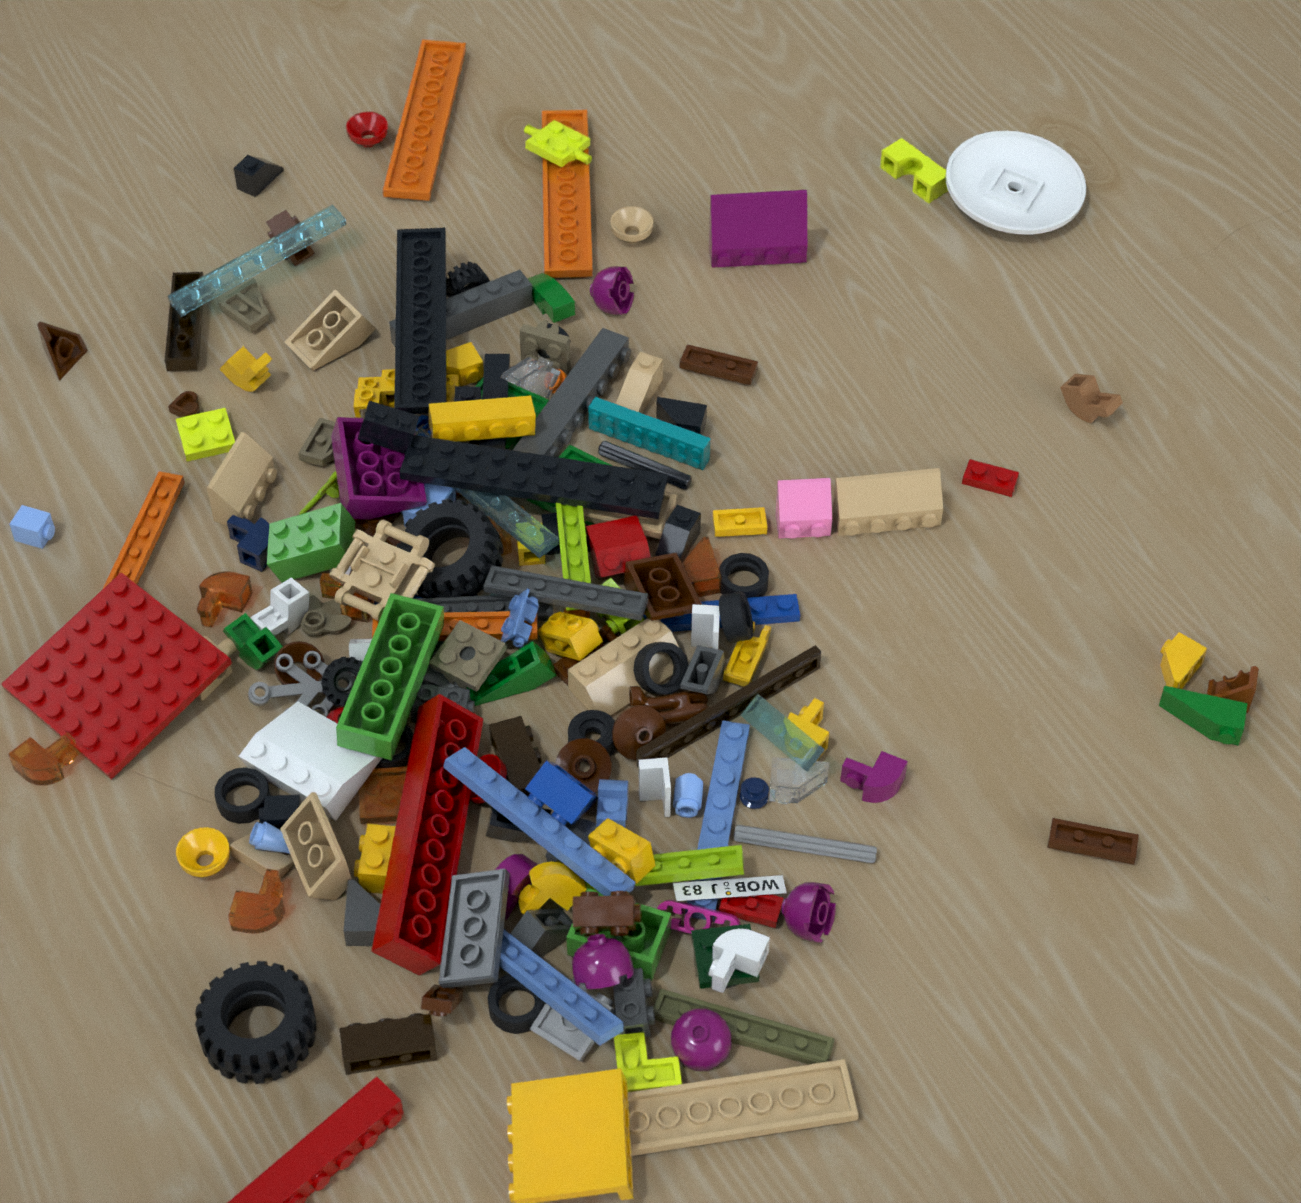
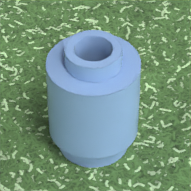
(688, 795)

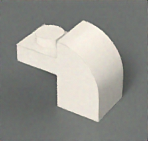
(286, 609)
(737, 950)

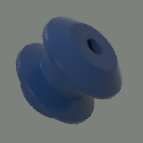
(754, 793)

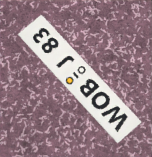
(729, 888)

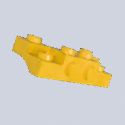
(382, 390)

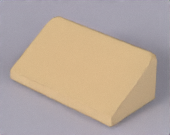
(260, 859)

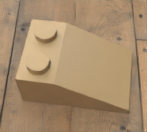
(329, 332)

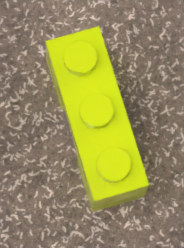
(905, 159)

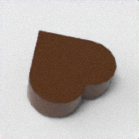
(185, 404)

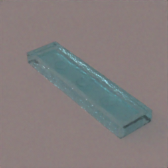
(782, 732)

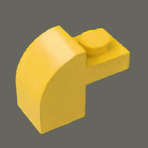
(246, 370)
(808, 722)
(551, 881)

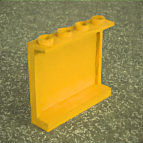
(570, 1137)

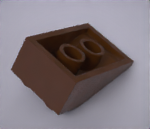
(665, 583)

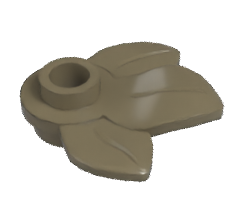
(325, 616)

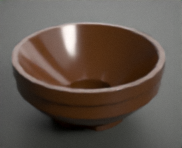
(297, 651)

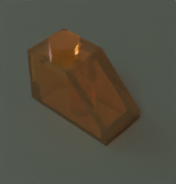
(703, 569)

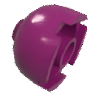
(612, 290)
(809, 911)
(601, 962)
(701, 1039)

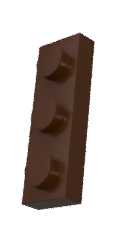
(718, 364)
(1093, 841)

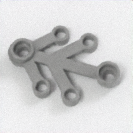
(307, 686)

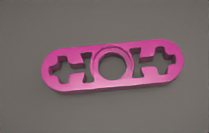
(678, 907)

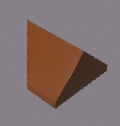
(1236, 688)

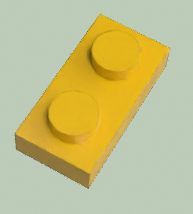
(739, 522)

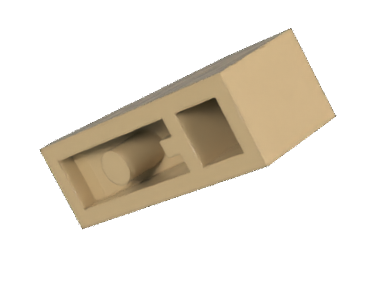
(641, 382)

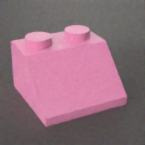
(804, 508)

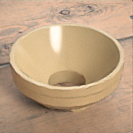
(631, 219)

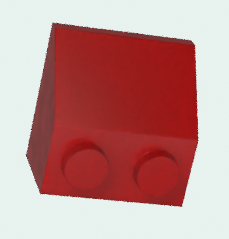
(615, 544)

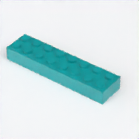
(649, 433)

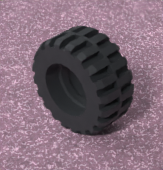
(451, 521)
(249, 988)

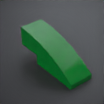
(551, 297)

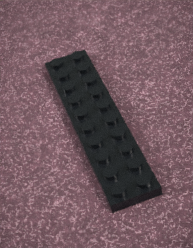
(420, 320)
(534, 477)

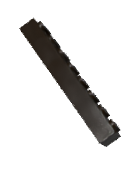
(183, 331)

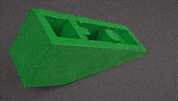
(515, 674)
(1209, 715)

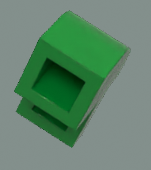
(254, 645)

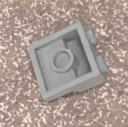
(564, 1034)

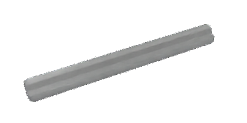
(805, 843)

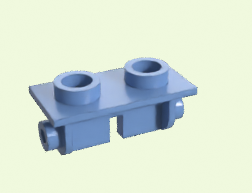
(521, 609)

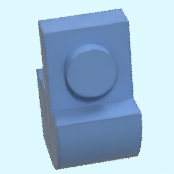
(612, 801)

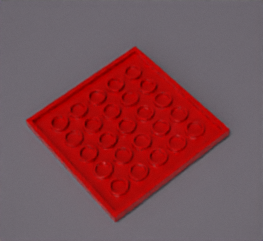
(116, 674)

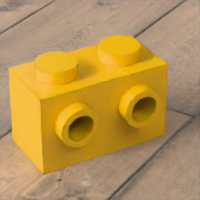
(570, 635)
(623, 849)
(375, 857)

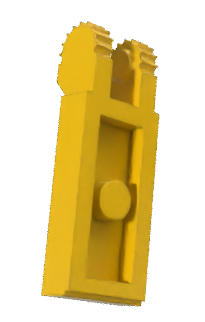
(746, 658)

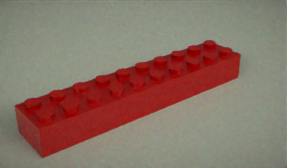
(426, 839)

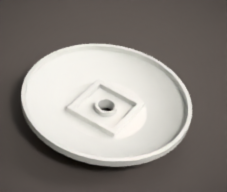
(994, 162)

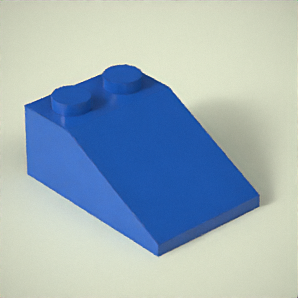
(561, 793)

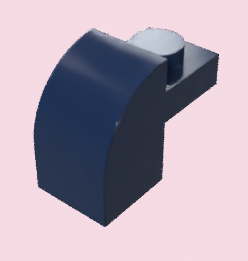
(252, 541)

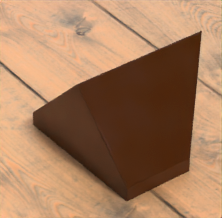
(61, 347)

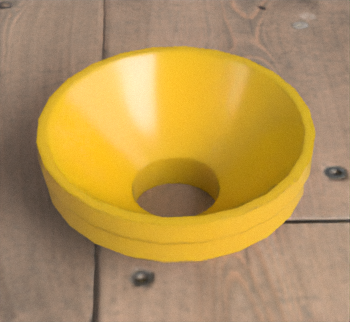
(199, 843)

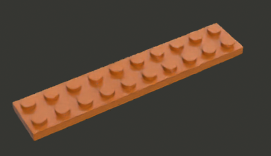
(424, 120)
(567, 207)

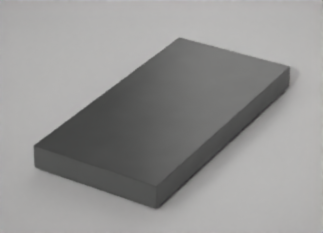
(474, 928)

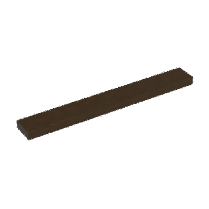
(731, 706)

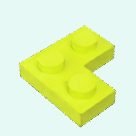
(640, 1072)

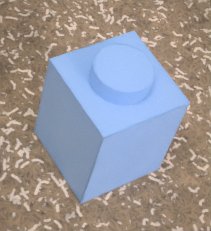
(32, 527)

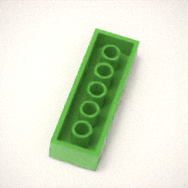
(390, 676)

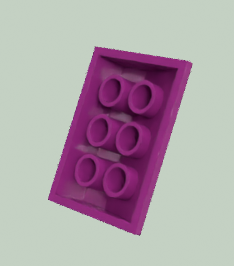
(758, 228)
(370, 475)

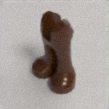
(680, 705)

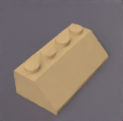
(888, 502)
(606, 675)

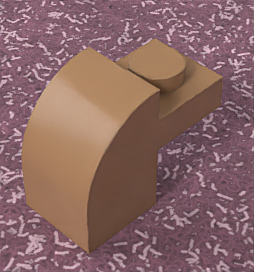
(1086, 400)

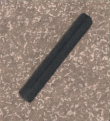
(640, 462)

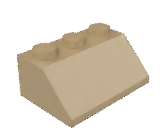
(241, 480)
(316, 851)

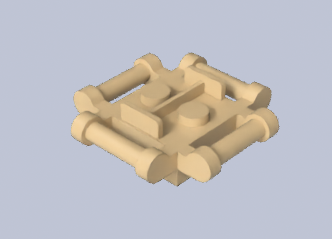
(381, 568)

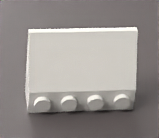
(303, 757)

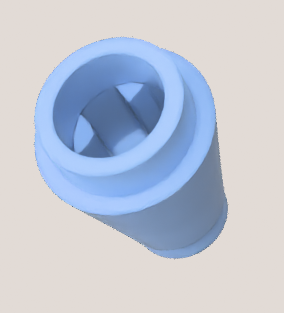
(268, 838)

